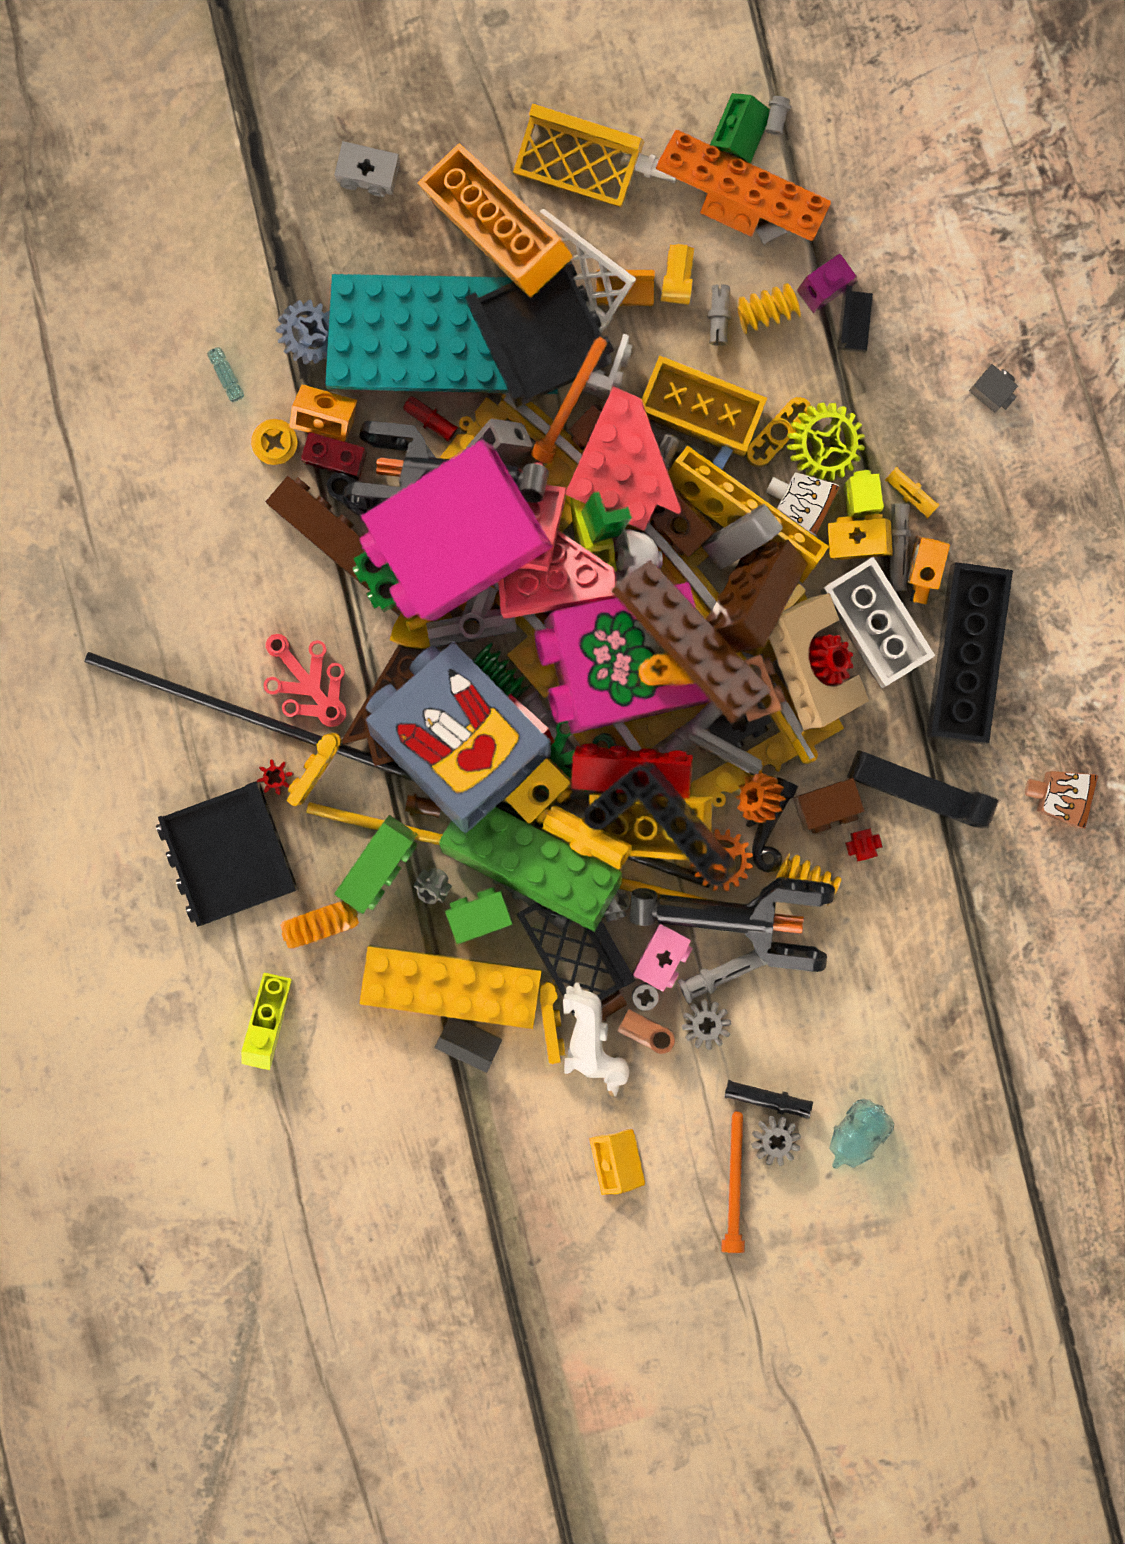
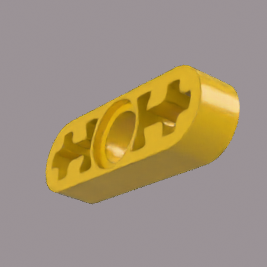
(758, 442)

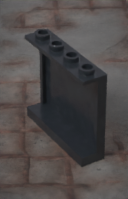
(540, 338)
(226, 854)

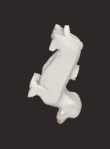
(586, 1043)

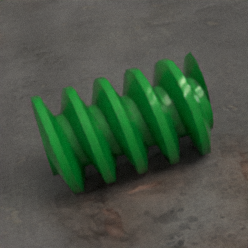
(497, 673)

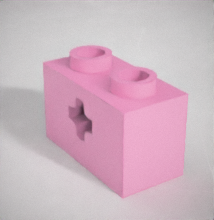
(647, 966)

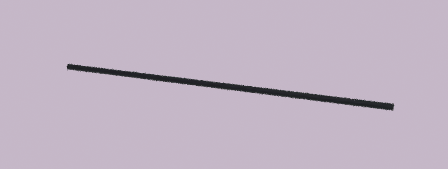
(313, 739)

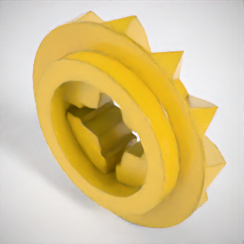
(261, 445)

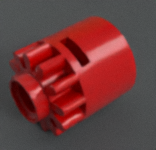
(830, 659)

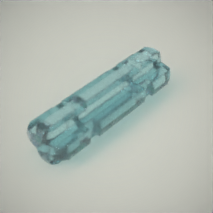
(225, 374)

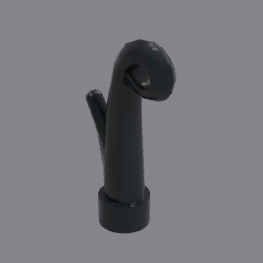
(765, 829)

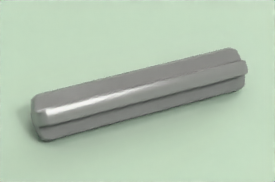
(723, 749)

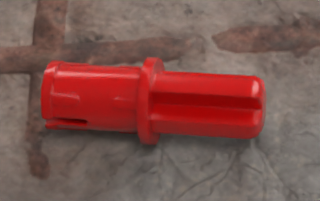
(430, 418)

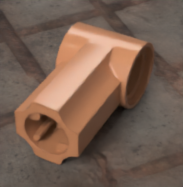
(643, 1031)

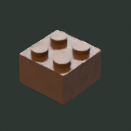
(829, 804)

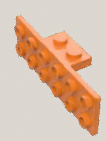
(741, 191)

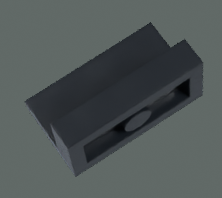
(854, 320)

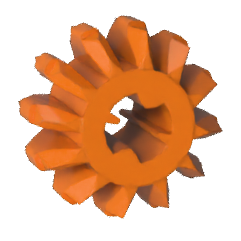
(760, 797)

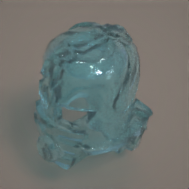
(860, 1133)

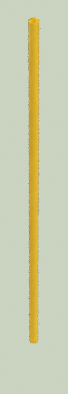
(433, 838)

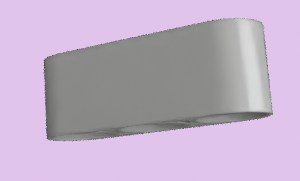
(742, 536)

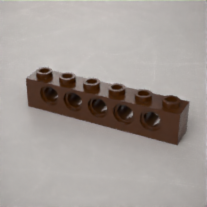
(698, 528)

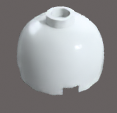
(633, 551)

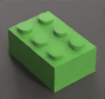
(377, 865)

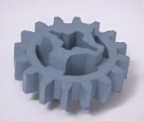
(305, 332)

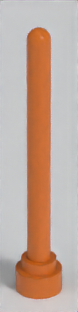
(545, 448)
(733, 1240)

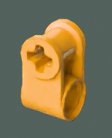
(669, 672)

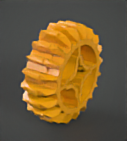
(319, 924)

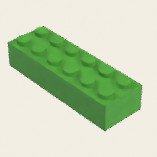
(535, 866)

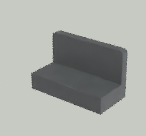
(468, 1043)

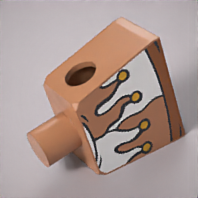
(1064, 796)

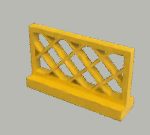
(586, 131)

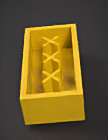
(702, 405)

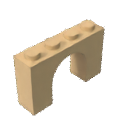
(791, 639)

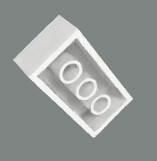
(898, 643)

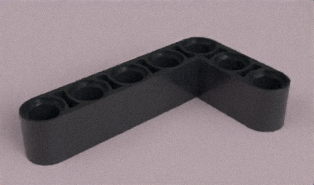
(966, 807)
(666, 818)

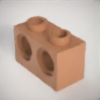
(776, 693)

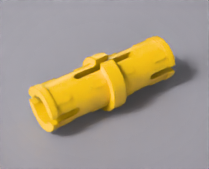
(912, 492)

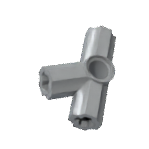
(476, 609)

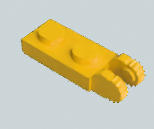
(315, 767)
(551, 1020)

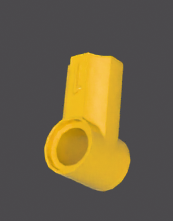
(678, 281)

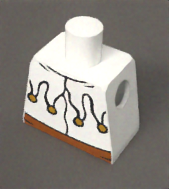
(804, 499)

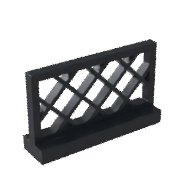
(600, 940)

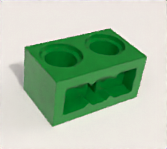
(375, 581)

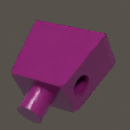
(827, 282)

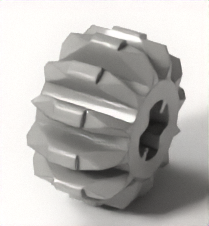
(714, 1030)
(775, 1151)

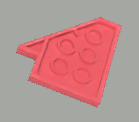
(624, 463)
(572, 581)

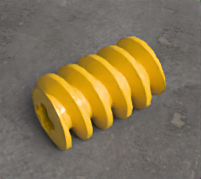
(767, 307)
(793, 870)

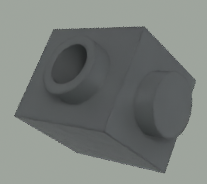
(995, 388)

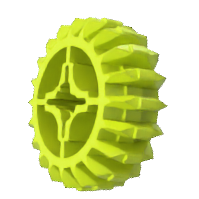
(804, 432)

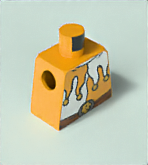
(929, 554)

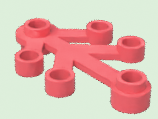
(308, 684)

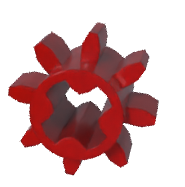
(267, 779)
(863, 844)

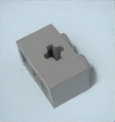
(356, 158)

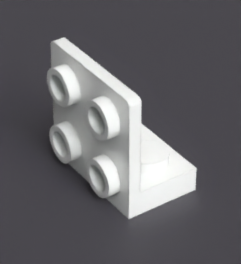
(600, 385)

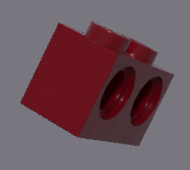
(333, 455)

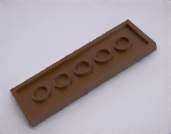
(691, 641)

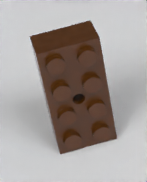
(757, 595)

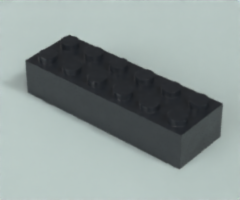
(969, 653)

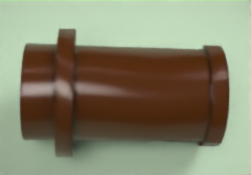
(421, 806)
(612, 1004)

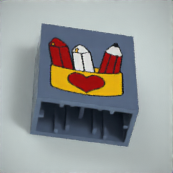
(456, 735)

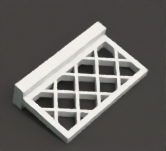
(604, 264)

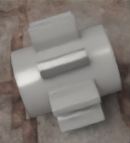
(432, 886)
(617, 906)

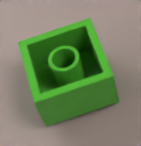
(478, 916)

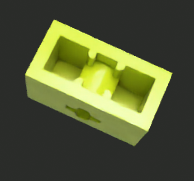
(863, 494)

